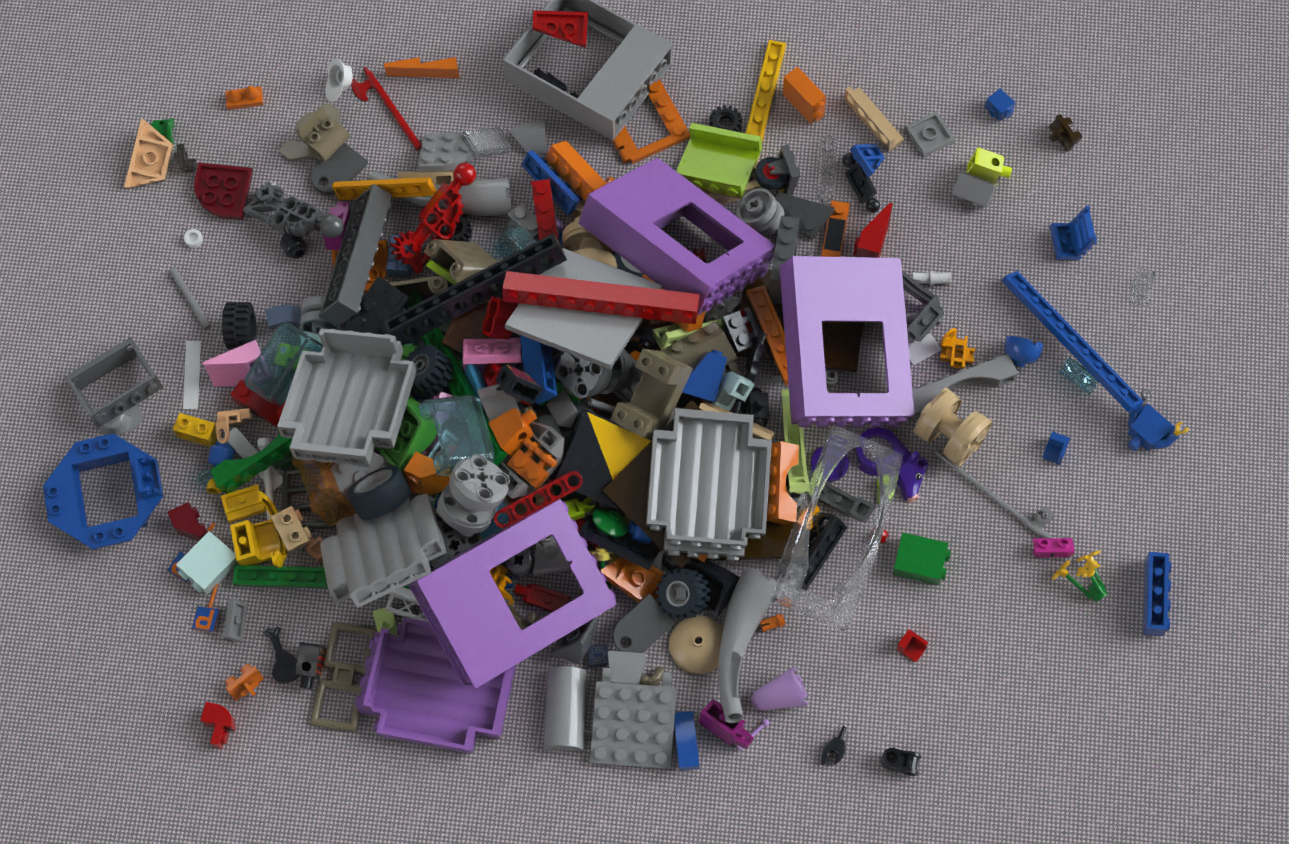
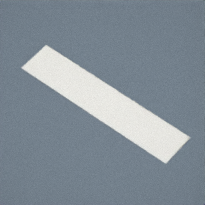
(192, 374)

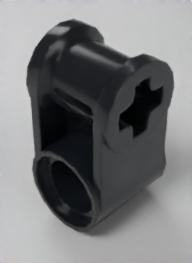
(902, 762)

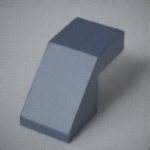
(282, 314)

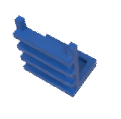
(1073, 238)

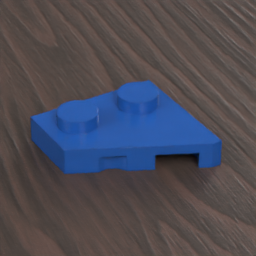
(868, 157)

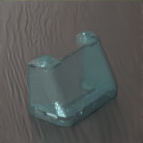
(459, 429)

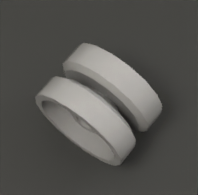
(760, 211)
(310, 317)

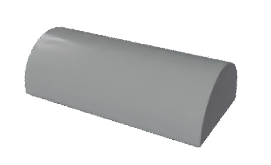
(565, 709)

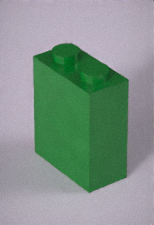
(921, 559)

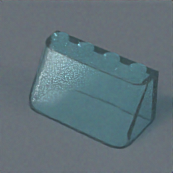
(277, 363)

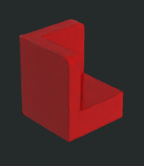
(912, 645)

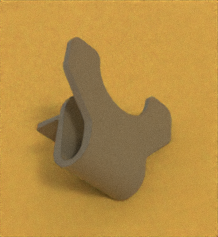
(319, 134)

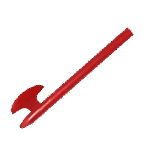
(360, 91)

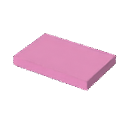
(491, 351)

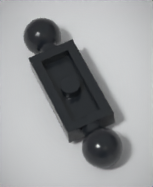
(861, 183)

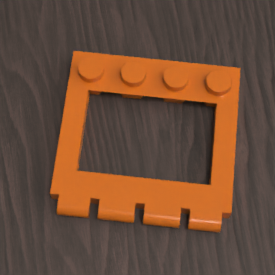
(671, 119)

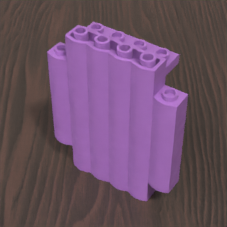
(421, 695)

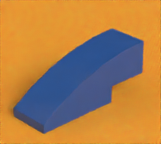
(686, 741)

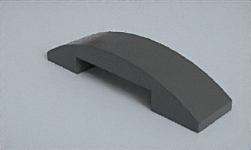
(845, 503)

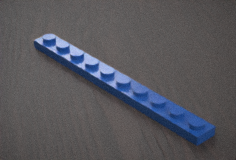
(1073, 341)

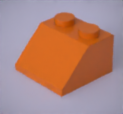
(422, 476)

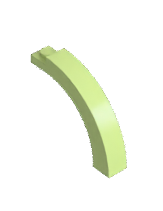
(797, 475)

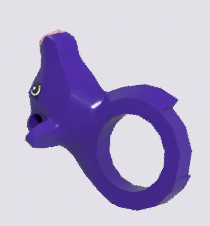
(912, 466)

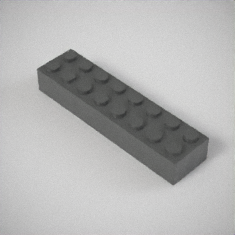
(356, 256)

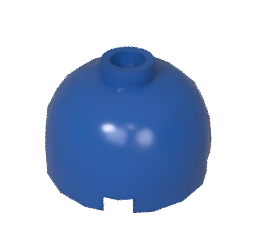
(1022, 350)

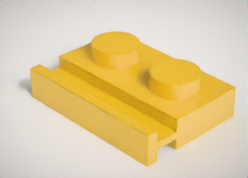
(242, 503)

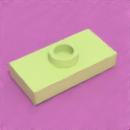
(385, 620)

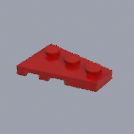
(562, 25)

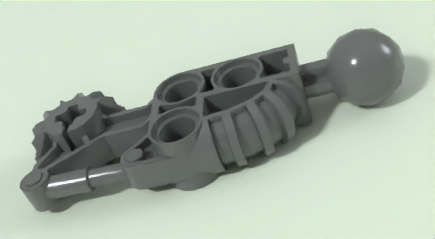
(291, 214)

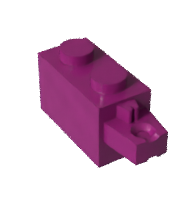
(341, 210)
(713, 720)

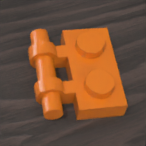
(528, 468)

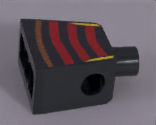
(510, 381)
(309, 655)

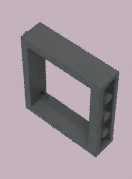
(101, 366)

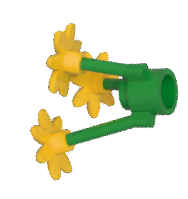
(1097, 588)

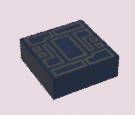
(598, 655)

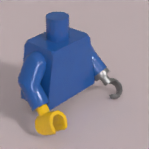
(1150, 428)

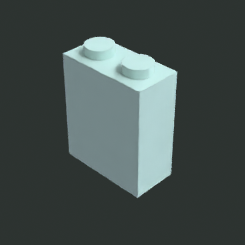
(207, 563)

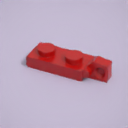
(541, 597)

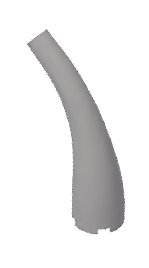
(480, 198)
(742, 618)

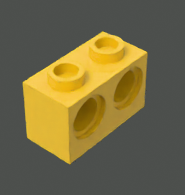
(195, 430)

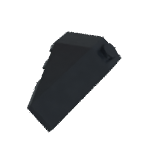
(720, 580)

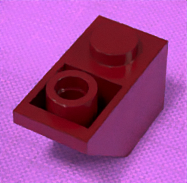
(186, 522)

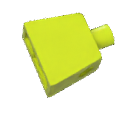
(987, 166)

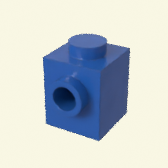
(1000, 105)

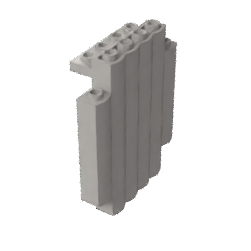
(347, 398)
(708, 484)
(382, 552)

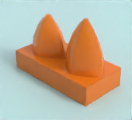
(244, 97)

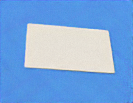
(921, 350)

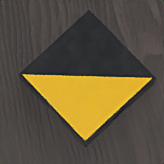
(599, 453)

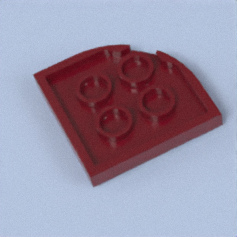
(223, 189)

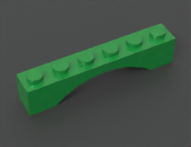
(234, 473)

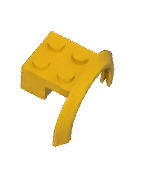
(259, 541)

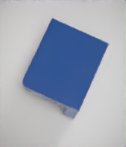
(1056, 448)

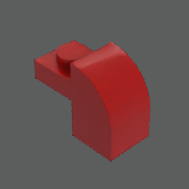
(221, 719)

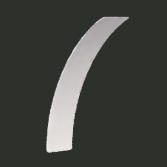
(245, 450)

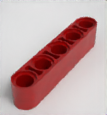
(531, 507)

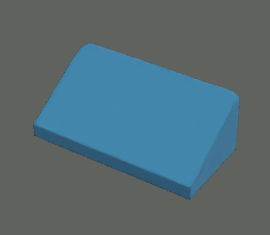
(475, 378)

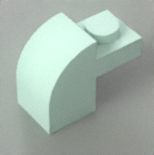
(731, 388)

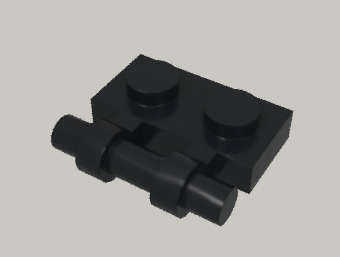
(737, 330)

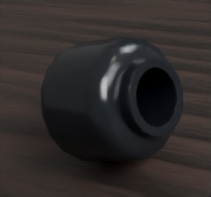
(293, 246)

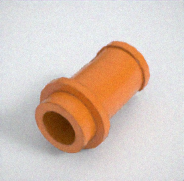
(774, 622)

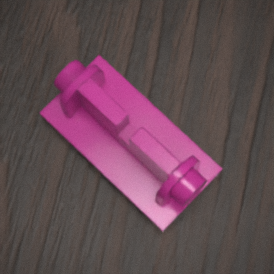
(1059, 546)

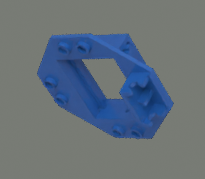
(65, 495)

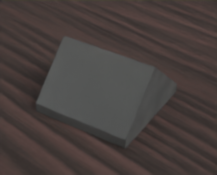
(576, 643)

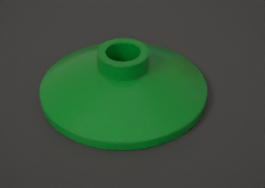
(610, 522)

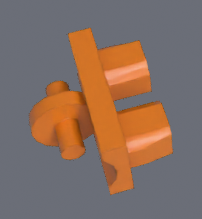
(245, 683)

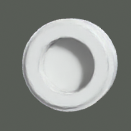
(193, 238)

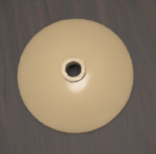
(692, 656)

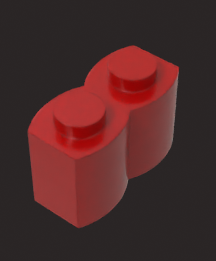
(497, 315)

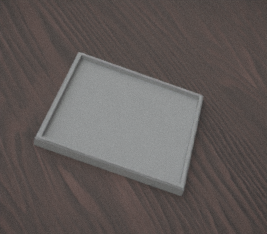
(577, 332)

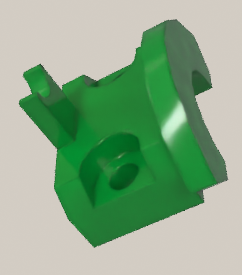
(165, 129)

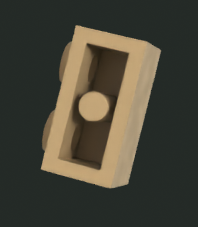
(291, 529)

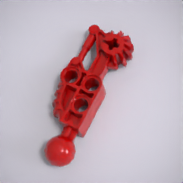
(448, 215)

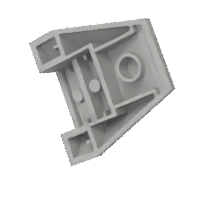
(550, 442)

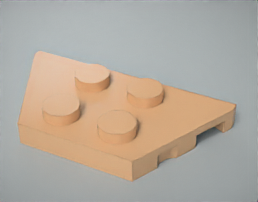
(149, 157)

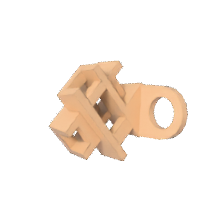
(227, 418)

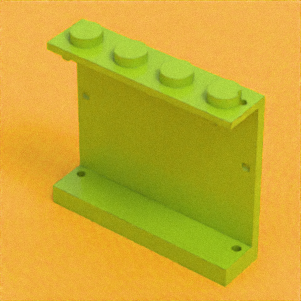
(719, 159)

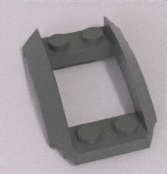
(928, 315)

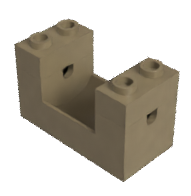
(654, 395)

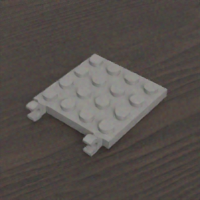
(633, 723)

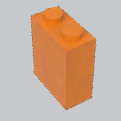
(804, 95)

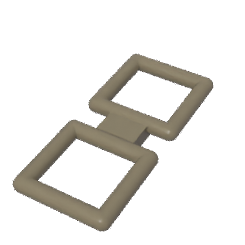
(342, 677)

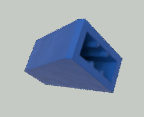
(706, 376)

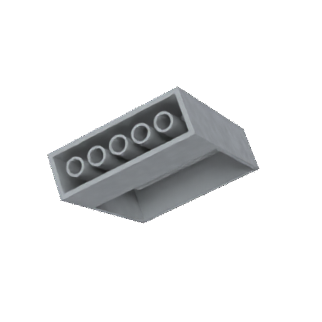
(618, 85)

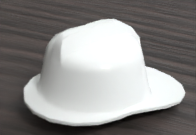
(338, 79)

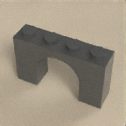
(785, 248)

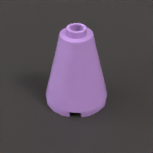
(781, 692)

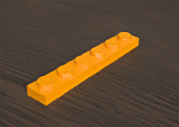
(397, 187)

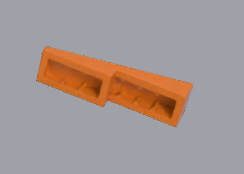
(414, 68)

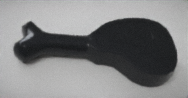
(285, 666)

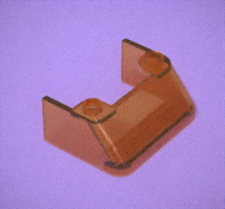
(323, 491)

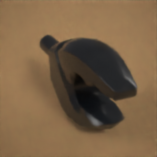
(835, 745)

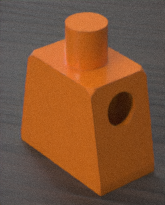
(512, 429)

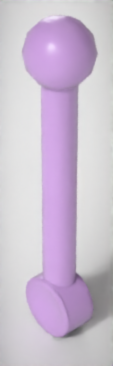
(765, 722)

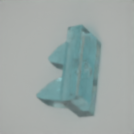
(1079, 375)

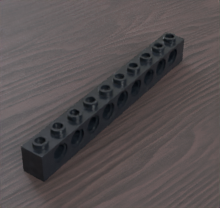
(473, 290)

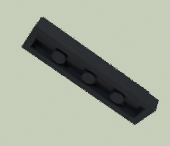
(824, 544)

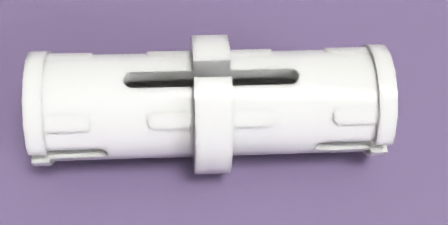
(932, 278)

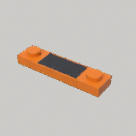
(835, 230)

